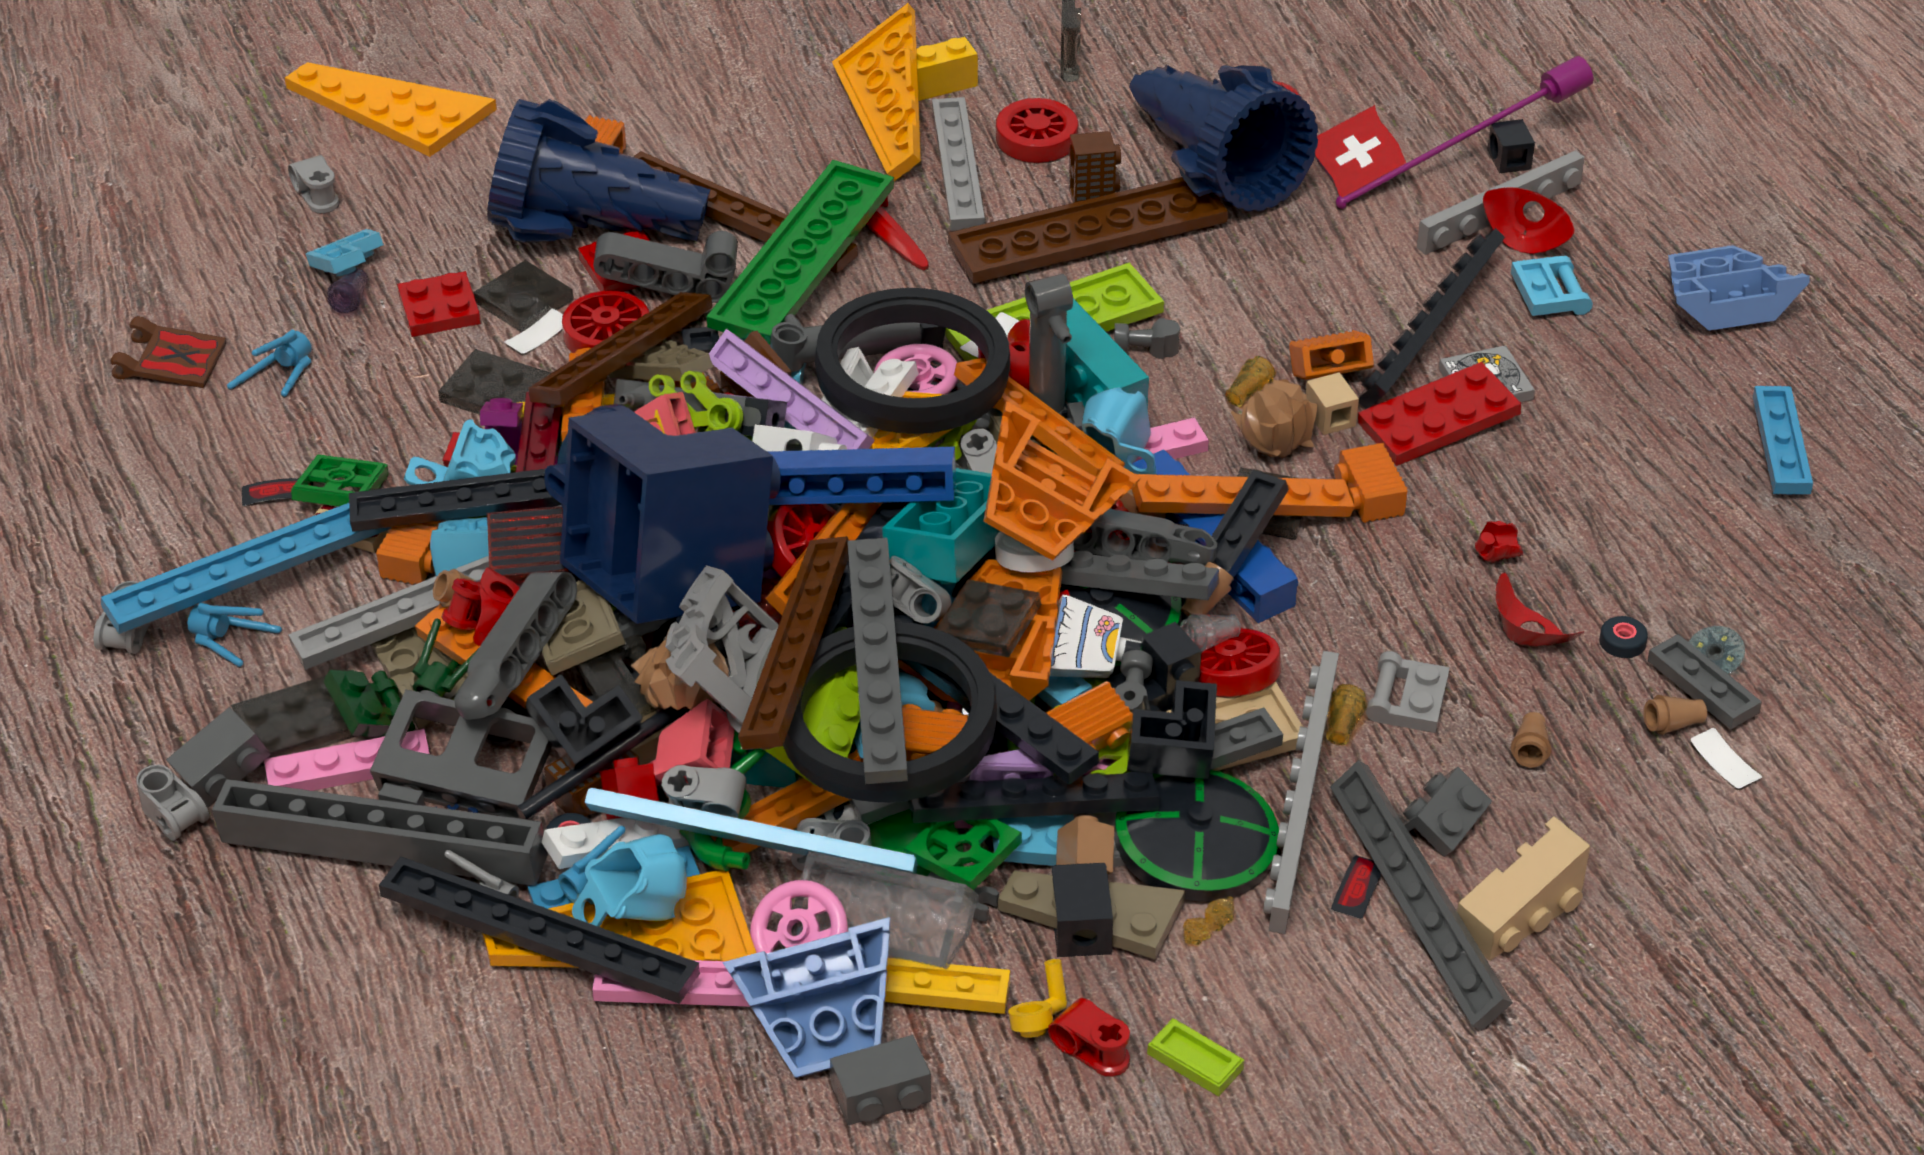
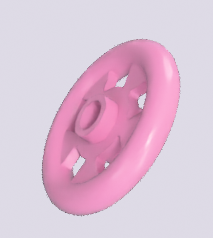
(923, 355)
(780, 901)

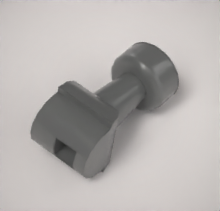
(1160, 339)
(1136, 667)

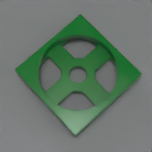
(327, 468)
(984, 861)

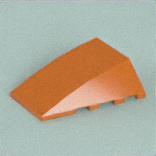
(1043, 496)
(1030, 662)

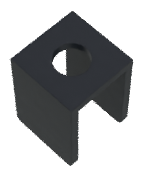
(1082, 904)

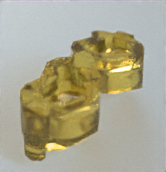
(1216, 916)

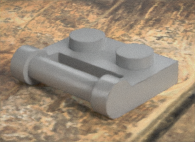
(1421, 695)

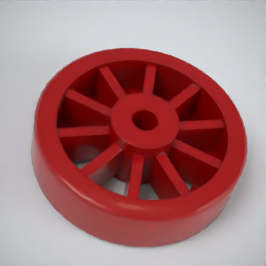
(1036, 130)
(599, 316)
(795, 526)
(1242, 664)

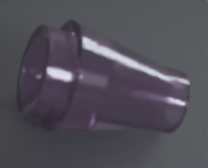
(347, 292)

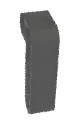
(668, 267)

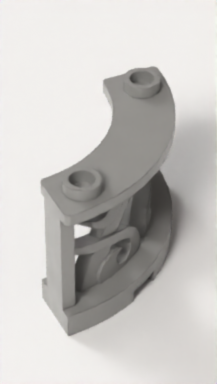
(688, 642)

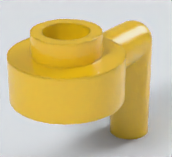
(1035, 1016)

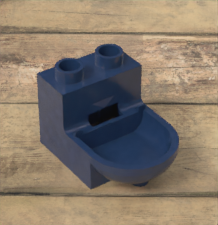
(659, 508)

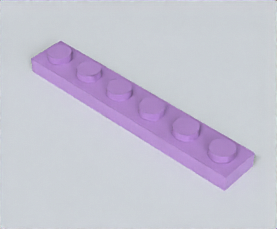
(768, 381)

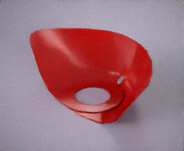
(1506, 214)
(491, 604)
(1514, 614)

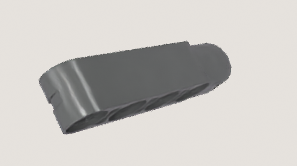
(1140, 529)
(515, 642)

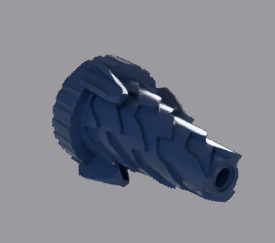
(1238, 133)
(559, 178)

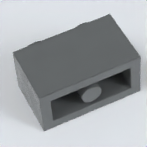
(218, 753)
(880, 1080)

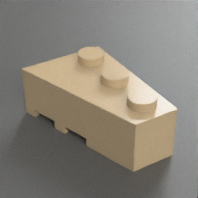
(1529, 892)

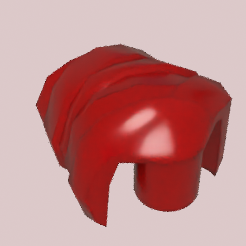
(1498, 542)

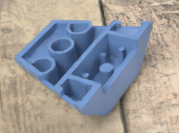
(1732, 287)
(819, 994)

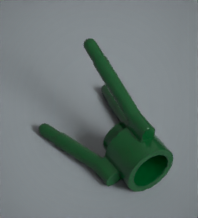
(437, 676)

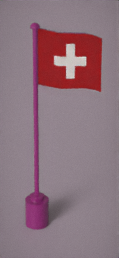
(1365, 154)

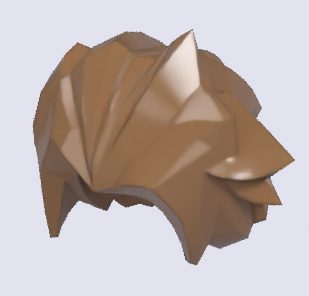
(1277, 419)
(664, 687)

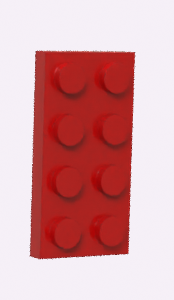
(1439, 413)

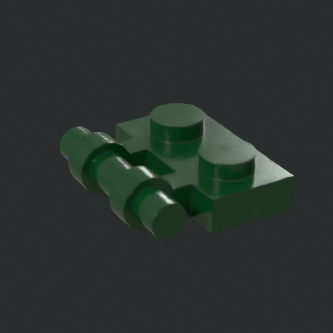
(361, 701)

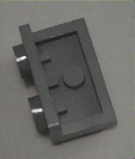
(1446, 810)

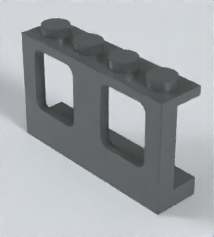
(454, 774)

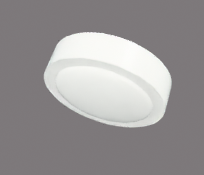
(1021, 558)

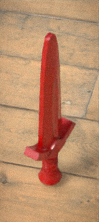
(893, 235)

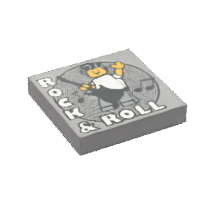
(1500, 363)

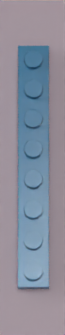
(232, 568)

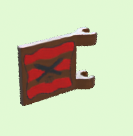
(169, 355)

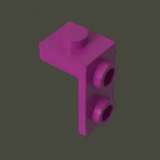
(505, 419)

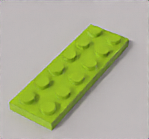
(1107, 296)

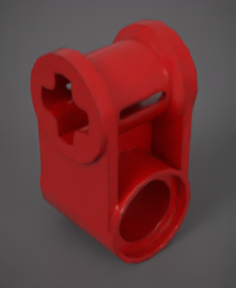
(466, 603)
(1092, 1037)

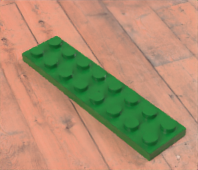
(801, 250)

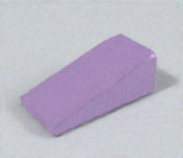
(1009, 765)

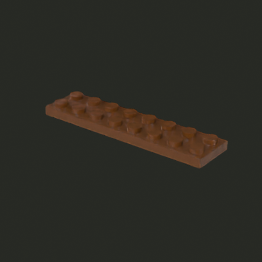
(1083, 229)

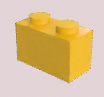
(946, 68)

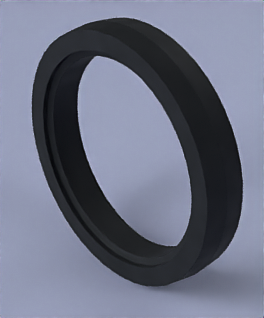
(902, 413)
(925, 774)

